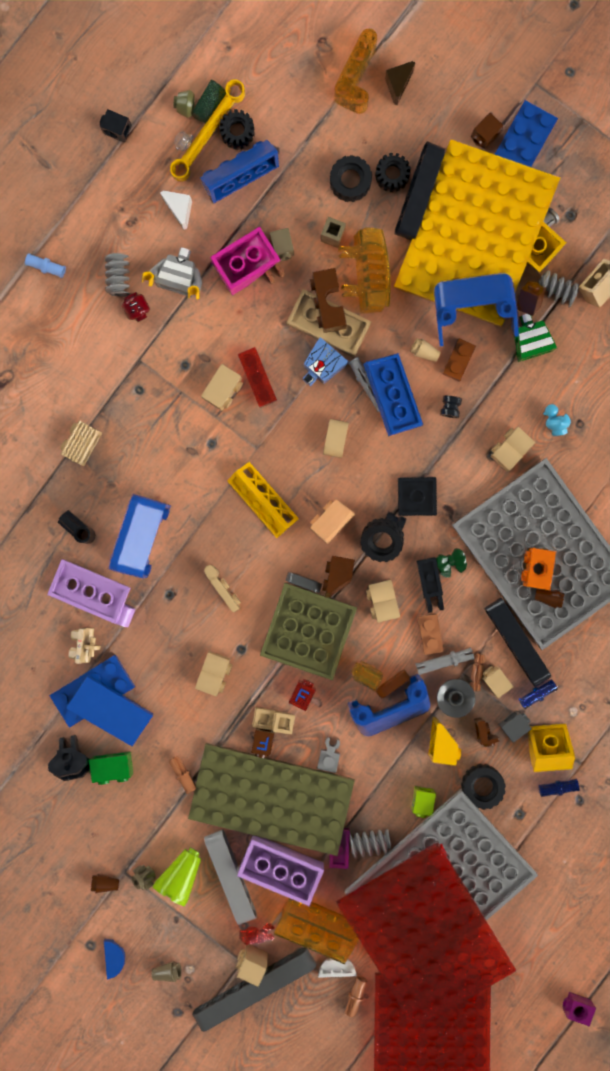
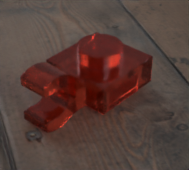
(254, 936)

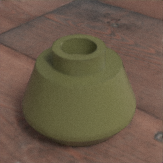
(184, 103)

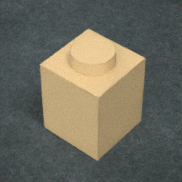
(496, 681)

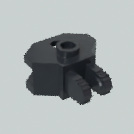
(69, 762)

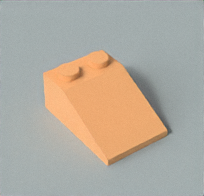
(331, 521)

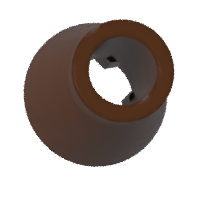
(552, 598)
(103, 883)

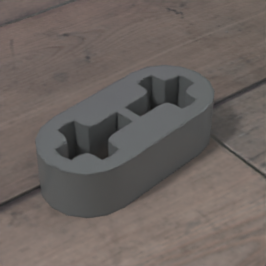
(303, 582)

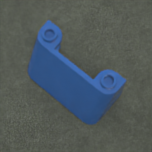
(374, 723)

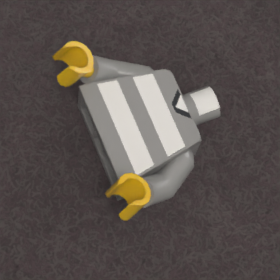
(176, 274)

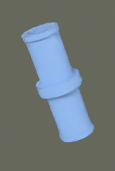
(45, 265)

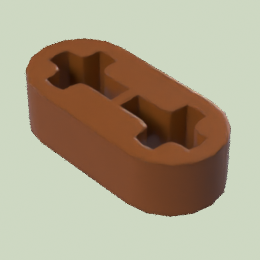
(392, 684)

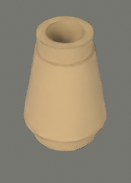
(424, 350)

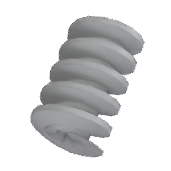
(115, 274)
(559, 288)
(370, 843)

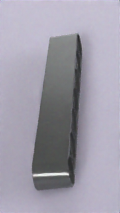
(246, 994)

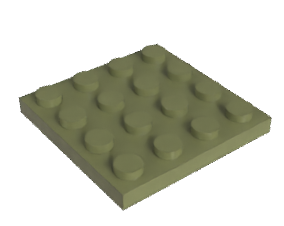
(308, 631)

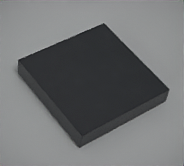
(417, 496)

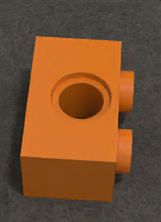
(543, 579)

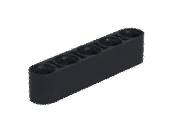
(419, 191)
(517, 642)

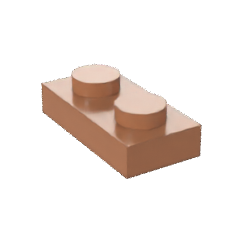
(430, 634)

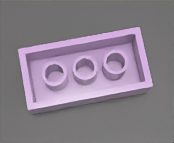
(281, 869)

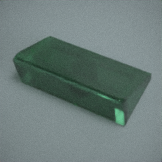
(209, 101)

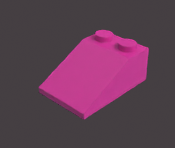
(244, 260)

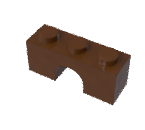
(325, 283)

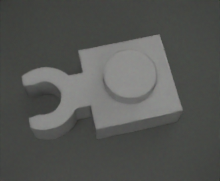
(329, 758)

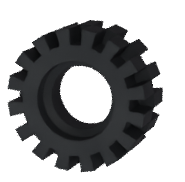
(231, 119)
(401, 164)

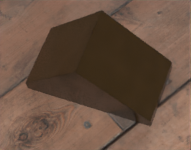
(398, 79)

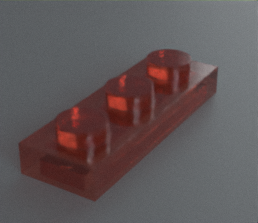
(257, 377)

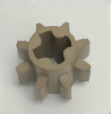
(143, 877)

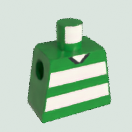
(533, 339)

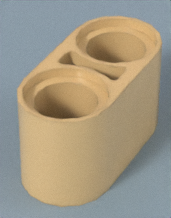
(335, 438)

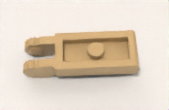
(222, 588)

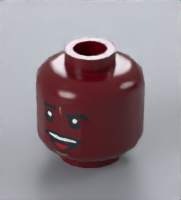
(135, 307)

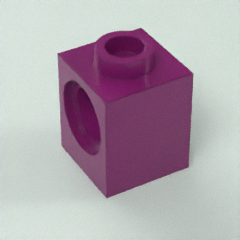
(584, 1014)

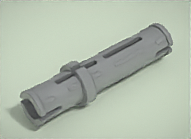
(356, 365)
(445, 661)

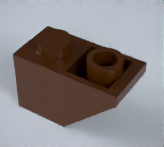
(339, 576)

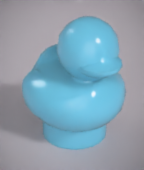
(556, 424)

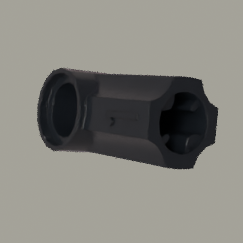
(76, 527)

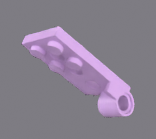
(115, 611)

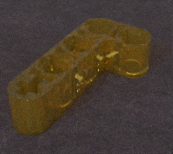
(357, 68)

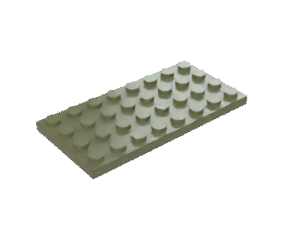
(271, 799)

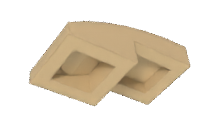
(273, 720)

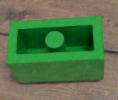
(111, 767)

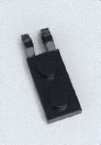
(430, 582)

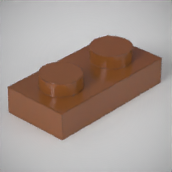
(459, 360)

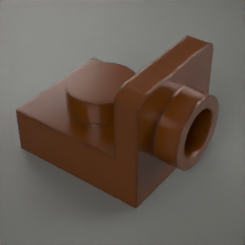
(482, 730)

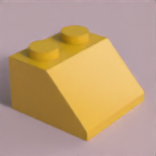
(442, 745)
(550, 748)

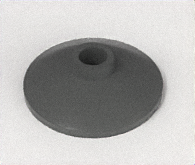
(462, 705)

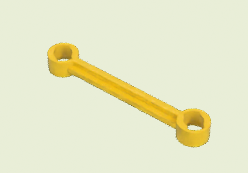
(208, 129)

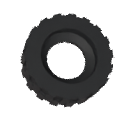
(350, 163)
(377, 553)
(497, 780)

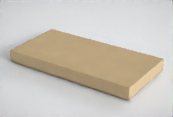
(305, 320)

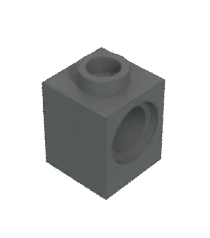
(515, 725)

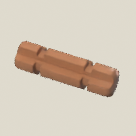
(477, 671)

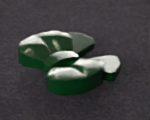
(456, 558)

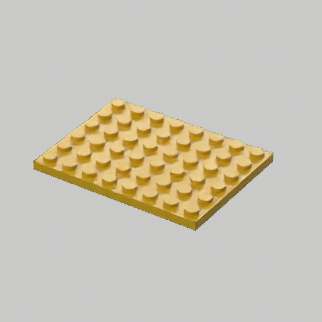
(477, 224)

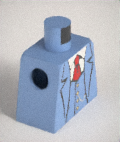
(323, 363)

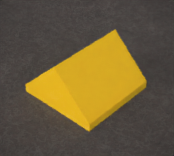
(545, 248)

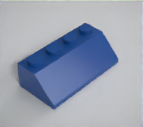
(240, 171)

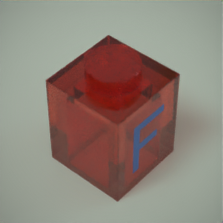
(302, 694)

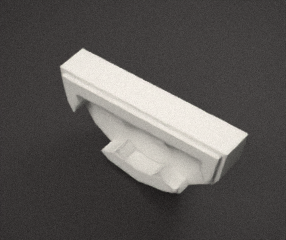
(332, 968)

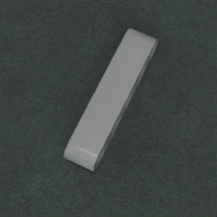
(227, 871)

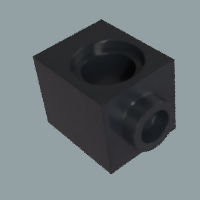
(115, 125)

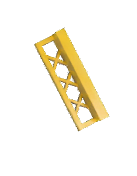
(260, 501)

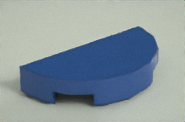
(114, 958)

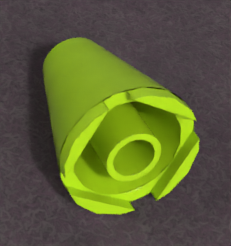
(179, 877)

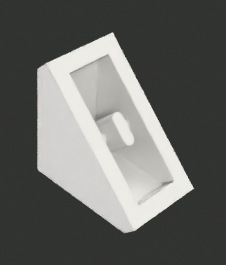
(179, 205)

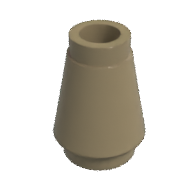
(169, 972)

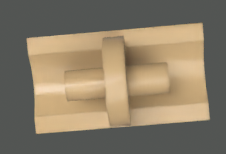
(85, 645)

